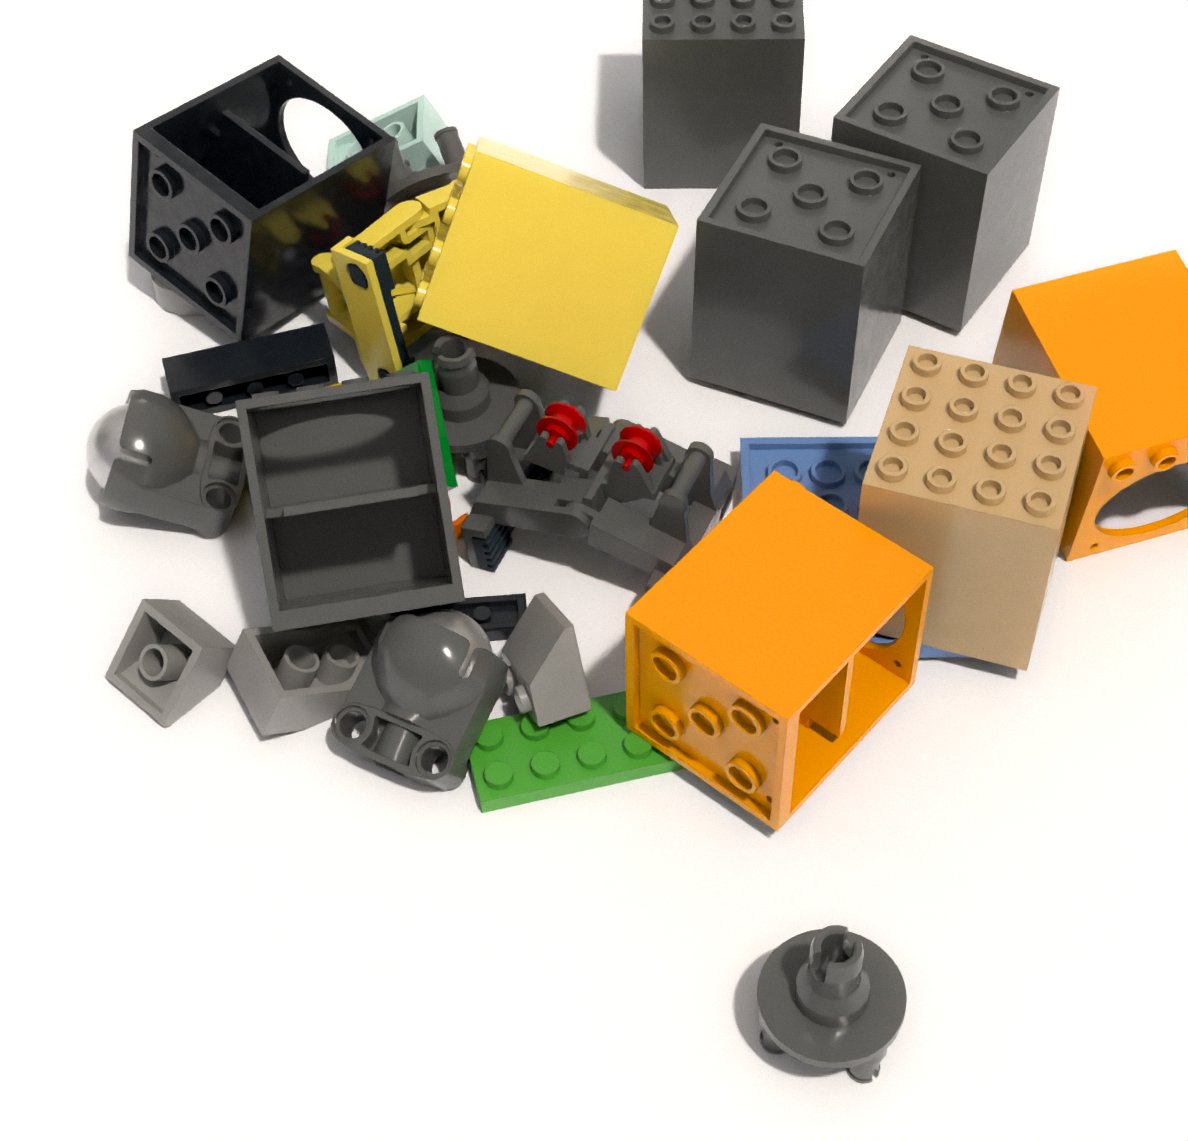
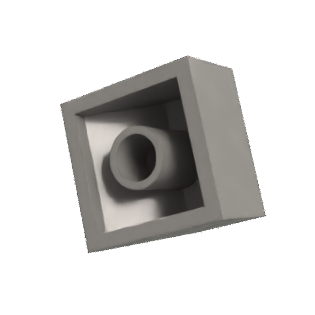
(169, 659)
(545, 664)

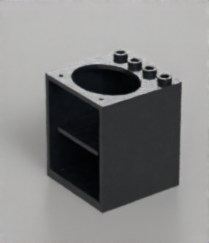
(232, 209)

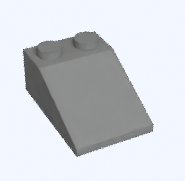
(298, 673)

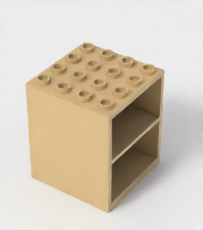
(980, 487)

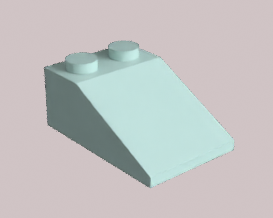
(411, 125)

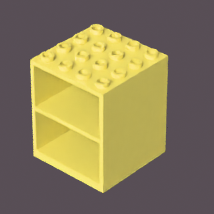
(545, 263)

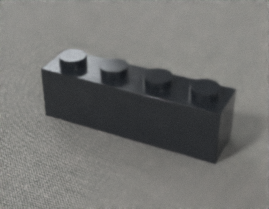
(234, 371)

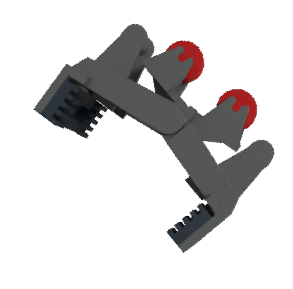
(614, 467)

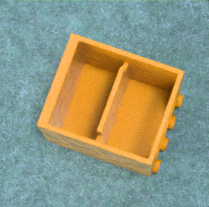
(1130, 339)
(761, 652)

